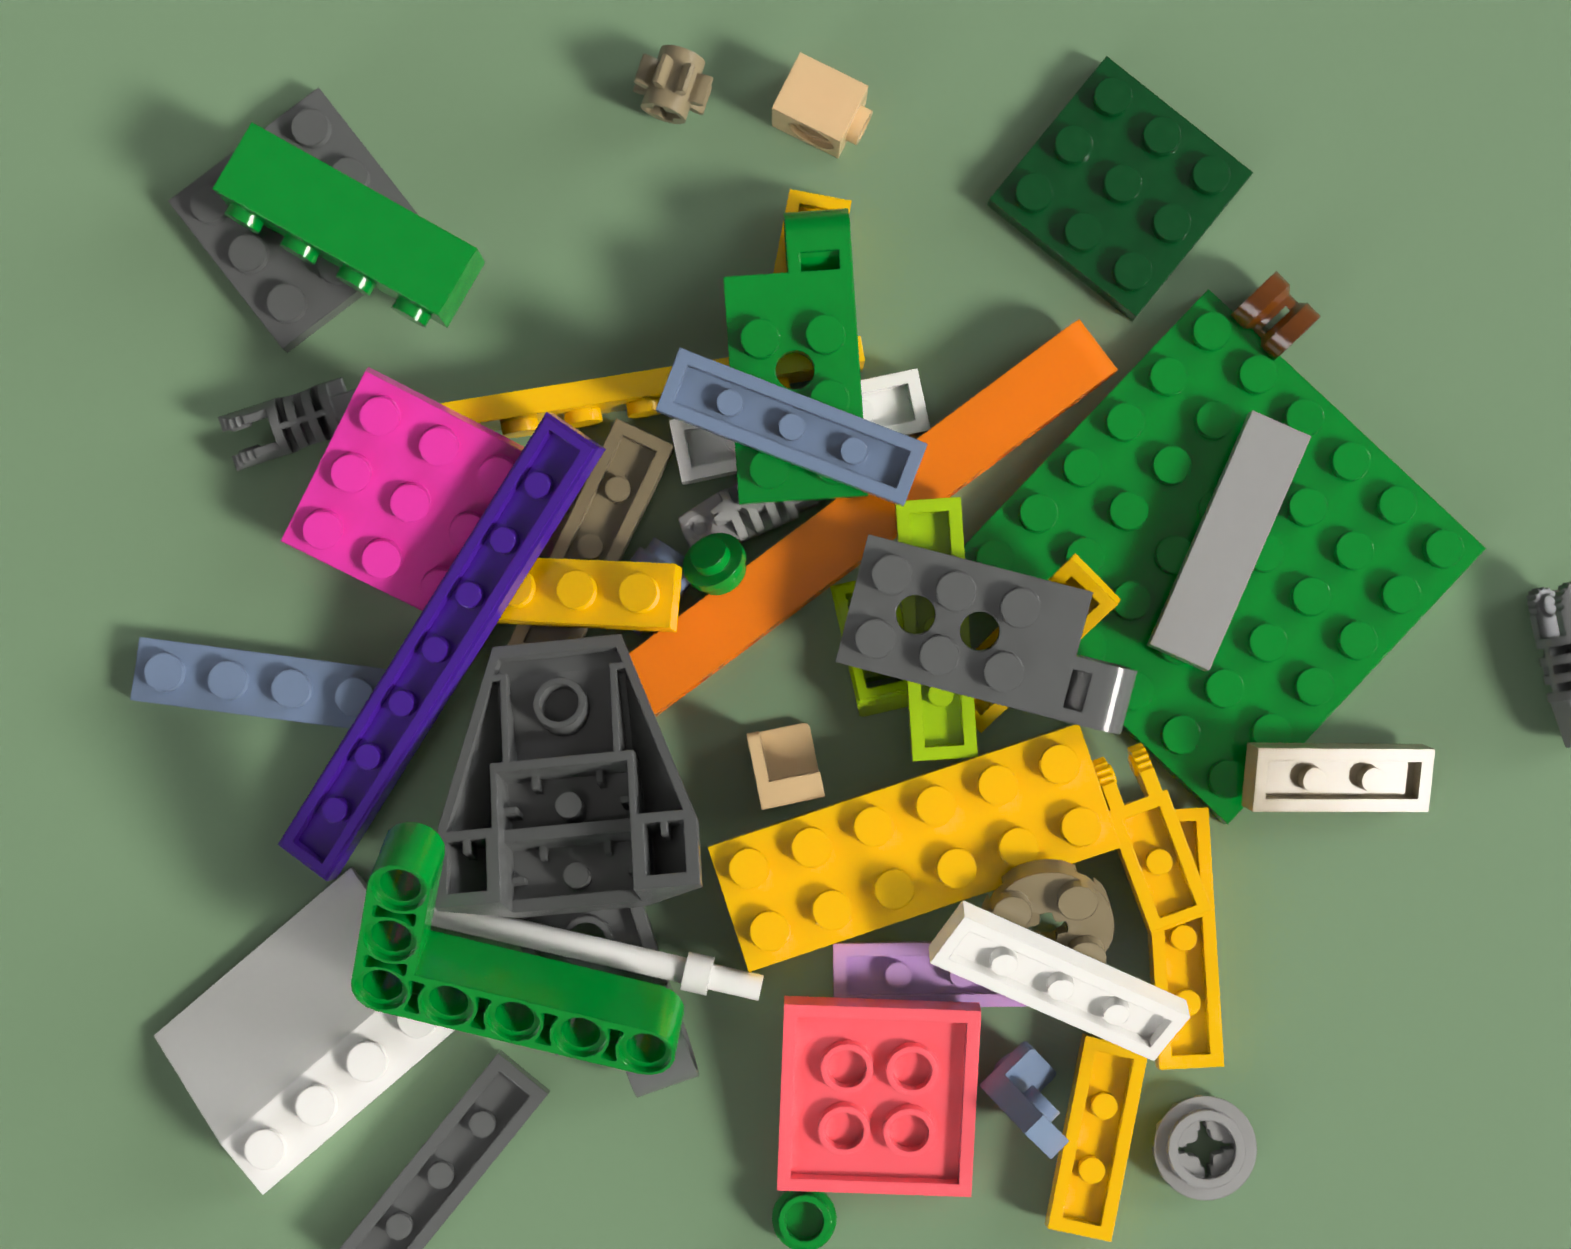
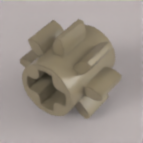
(673, 84)

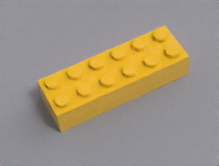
(911, 846)

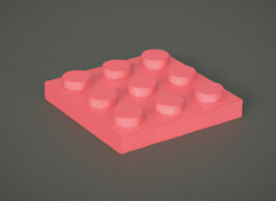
(878, 1096)

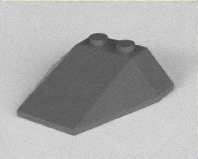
(565, 790)

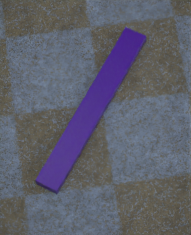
(441, 646)

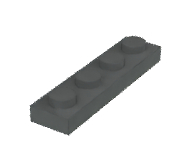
(451, 1159)

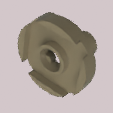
(1060, 890)

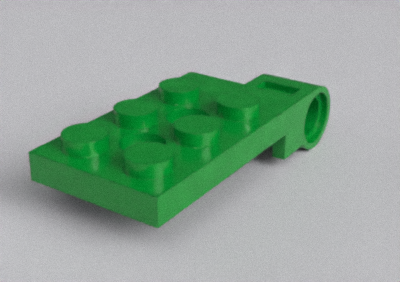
(805, 314)

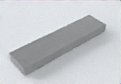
(1228, 541)

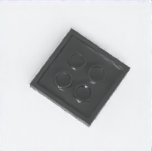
(280, 288)

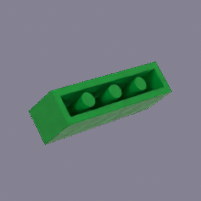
(349, 226)

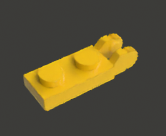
(1153, 847)

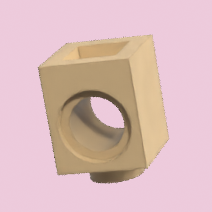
(821, 106)

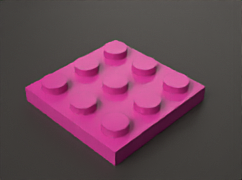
(399, 489)

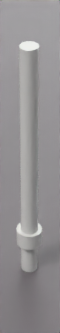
(695, 973)

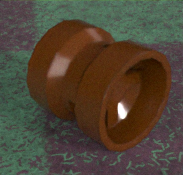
(1265, 305)

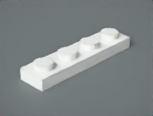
(887, 400)
(1058, 981)

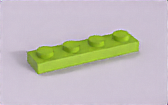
(938, 719)

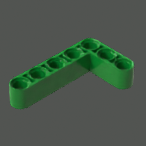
(495, 989)

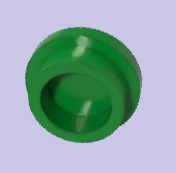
(715, 564)
(804, 1219)

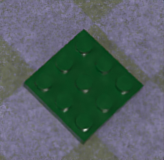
(1119, 188)

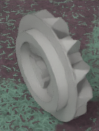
(1226, 1167)

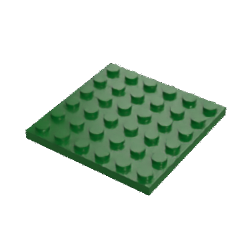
(1332, 591)

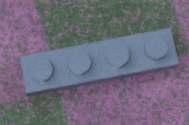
(791, 427)
(251, 683)

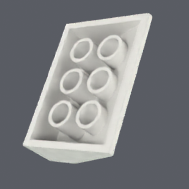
(284, 1045)

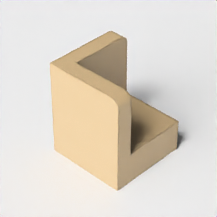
(785, 765)

